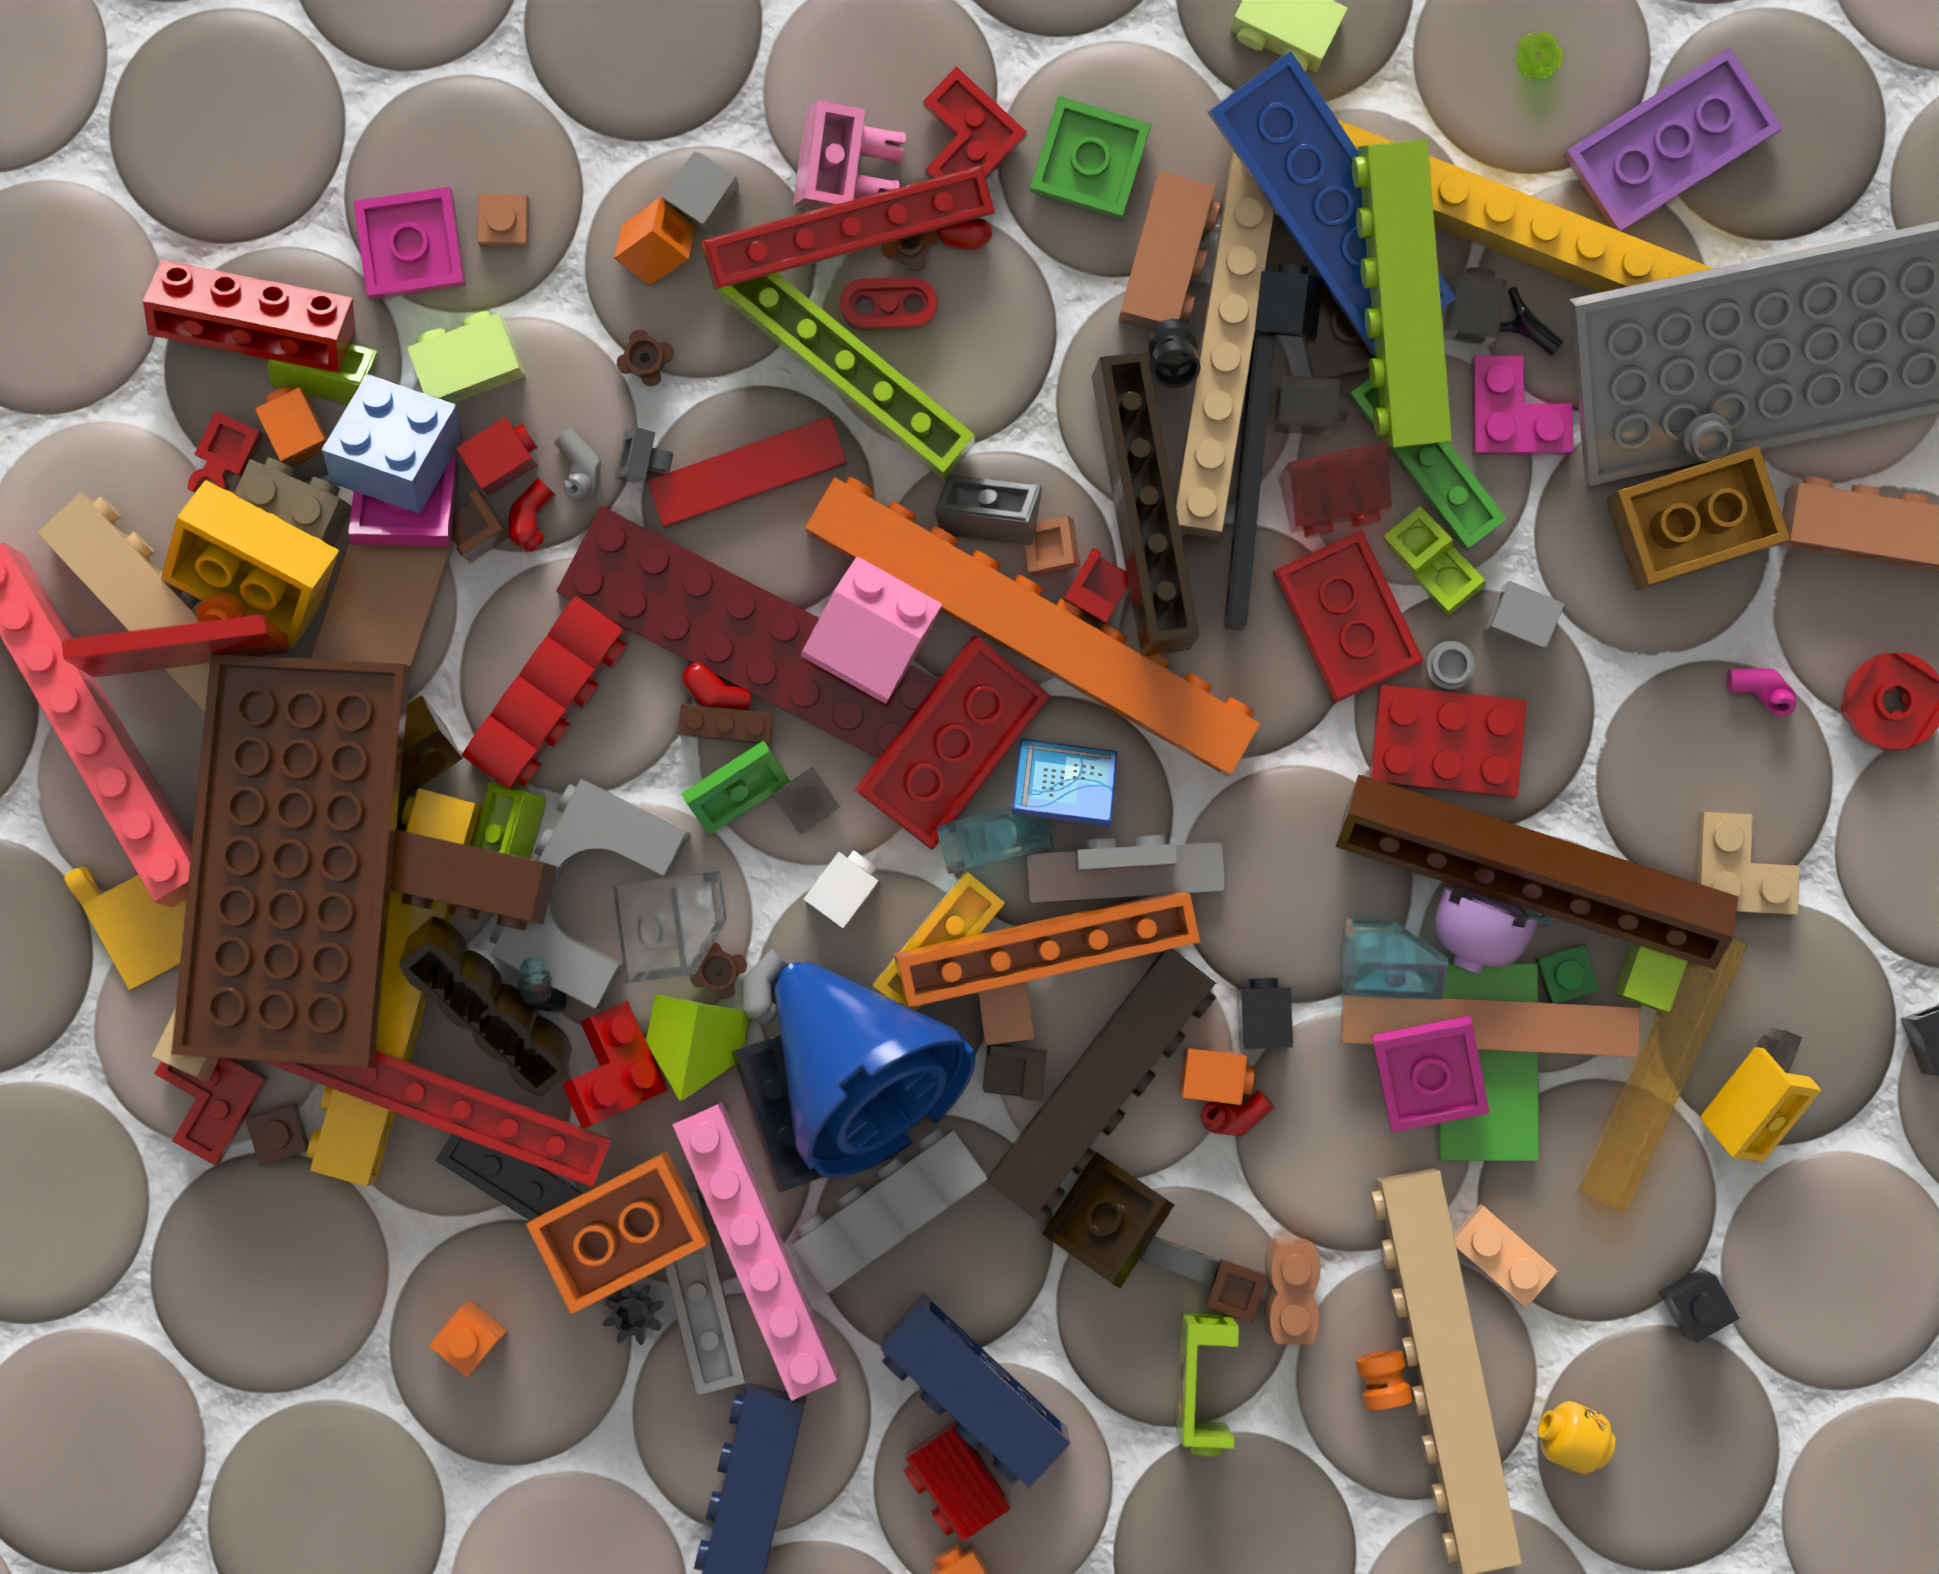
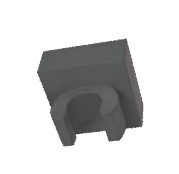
(639, 456)

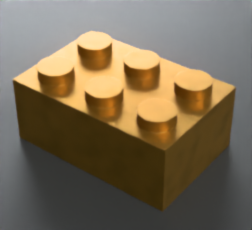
(1697, 518)

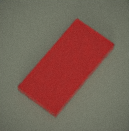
(174, 645)
(952, 741)

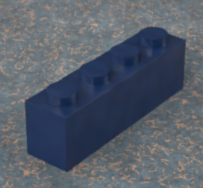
(753, 1482)

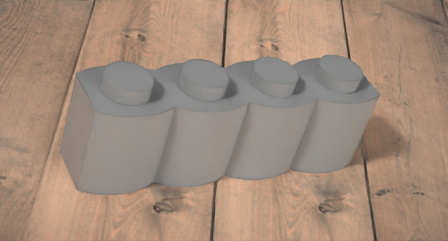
(889, 1210)

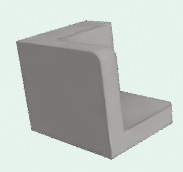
(702, 191)
(1524, 615)

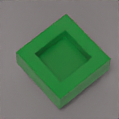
(1567, 974)

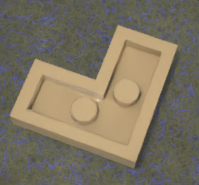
(1727, 866)

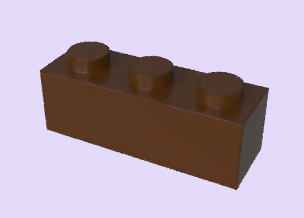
(725, 724)

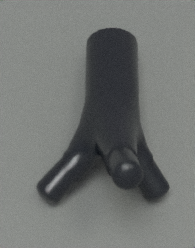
(1529, 325)

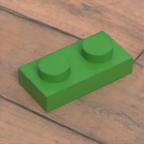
(736, 787)

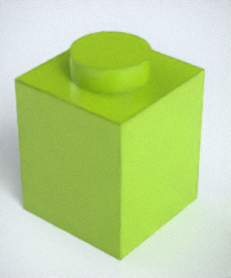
(1650, 978)

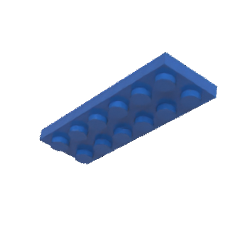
(1305, 173)

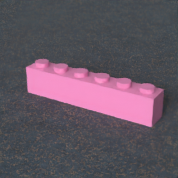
(756, 1251)

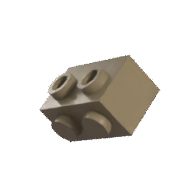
(303, 505)

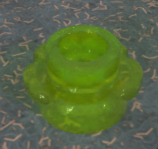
(1536, 67)

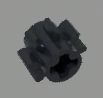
(620, 1315)

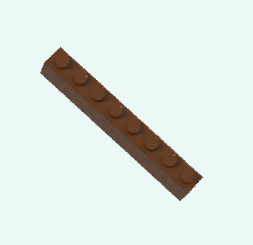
(1538, 872)

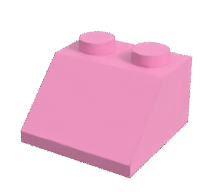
(871, 629)

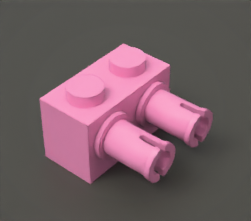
(830, 156)

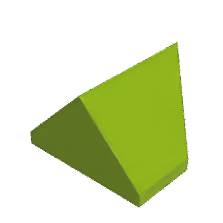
(694, 1041)

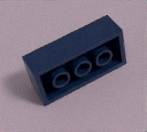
(975, 1391)

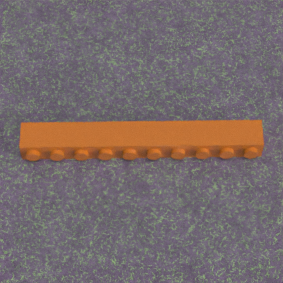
(1035, 628)

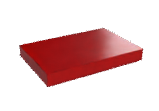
(1348, 616)

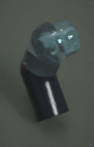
(536, 987)

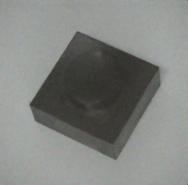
(806, 800)
(1781, 1046)

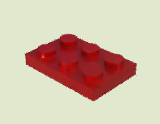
(1448, 741)

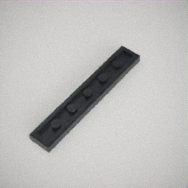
(1249, 481)

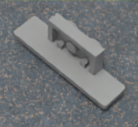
(1125, 871)

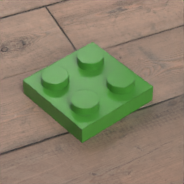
(1090, 158)

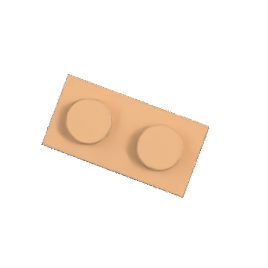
(1503, 1256)

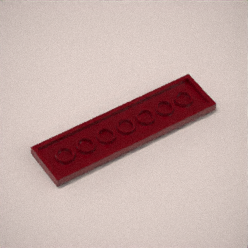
(730, 628)

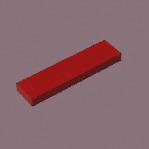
(747, 472)

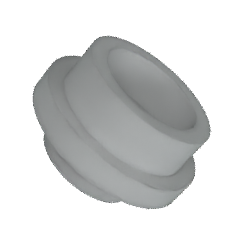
(1708, 437)
(1450, 665)

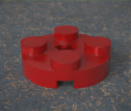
(1865, 708)

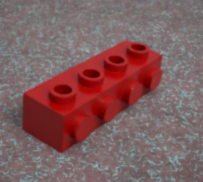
(249, 316)

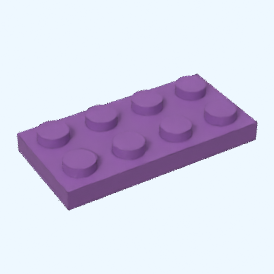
(1673, 141)

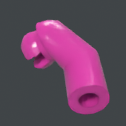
(1767, 686)

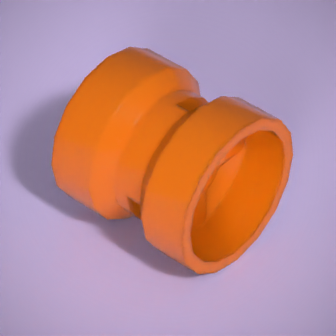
(1384, 1380)

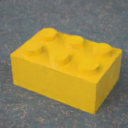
(251, 554)

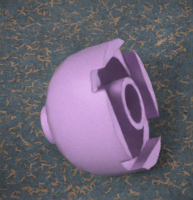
(1481, 930)

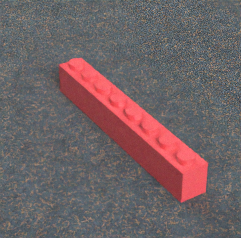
(92, 734)

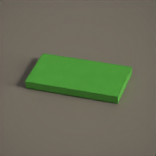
(1509, 1077)

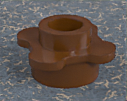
(912, 256)
(642, 344)
(723, 984)

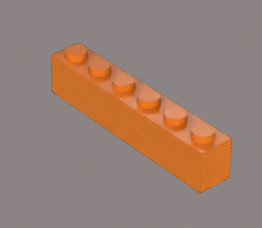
(1046, 948)

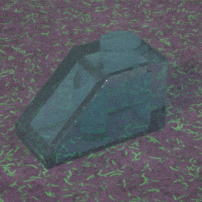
(1389, 962)

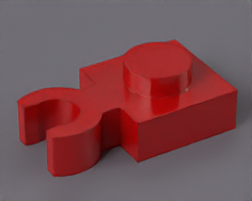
(226, 448)

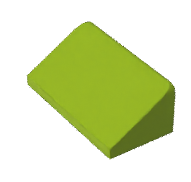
(326, 384)
(509, 821)

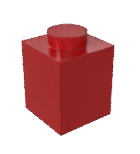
(499, 455)

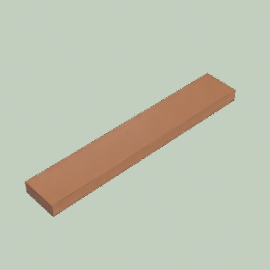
(1502, 1023)

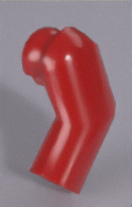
(966, 235)
(523, 516)
(1234, 1118)

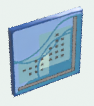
(1065, 782)

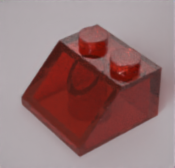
(1337, 489)

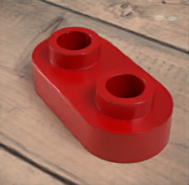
(888, 300)

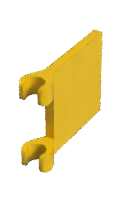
(134, 929)

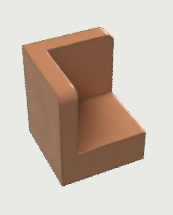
(1006, 1014)

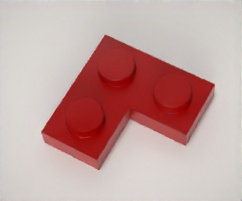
(981, 127)
(625, 1071)
(218, 1106)

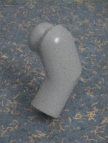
(584, 466)
(757, 988)

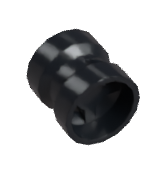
(1173, 353)

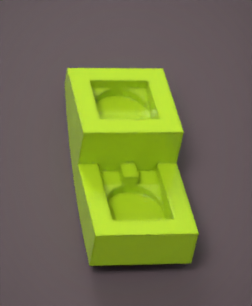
(1434, 561)

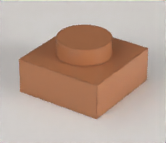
(503, 220)
(1053, 547)

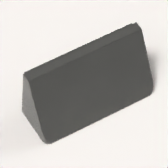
(989, 509)

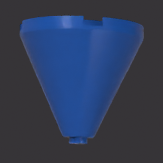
(861, 1069)

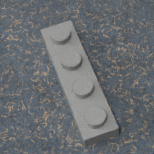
(705, 1317)

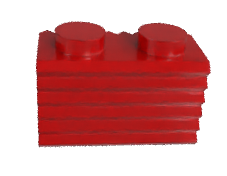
(957, 1482)

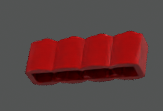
(545, 694)

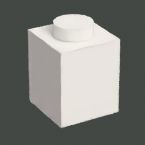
(843, 887)

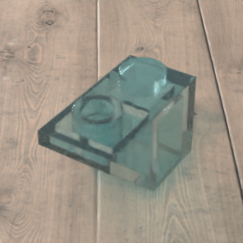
(992, 839)

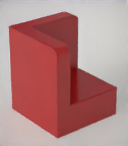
(1097, 588)

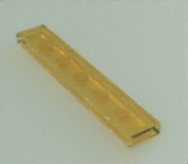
(1657, 1082)

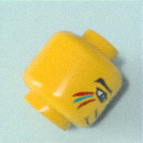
(1576, 1438)

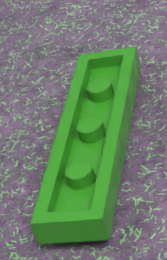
(1441, 479)

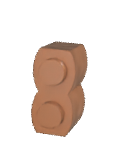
(1290, 1306)

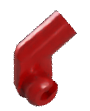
(711, 691)

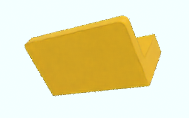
(1758, 1107)

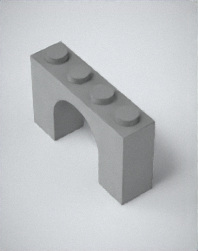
(589, 822)

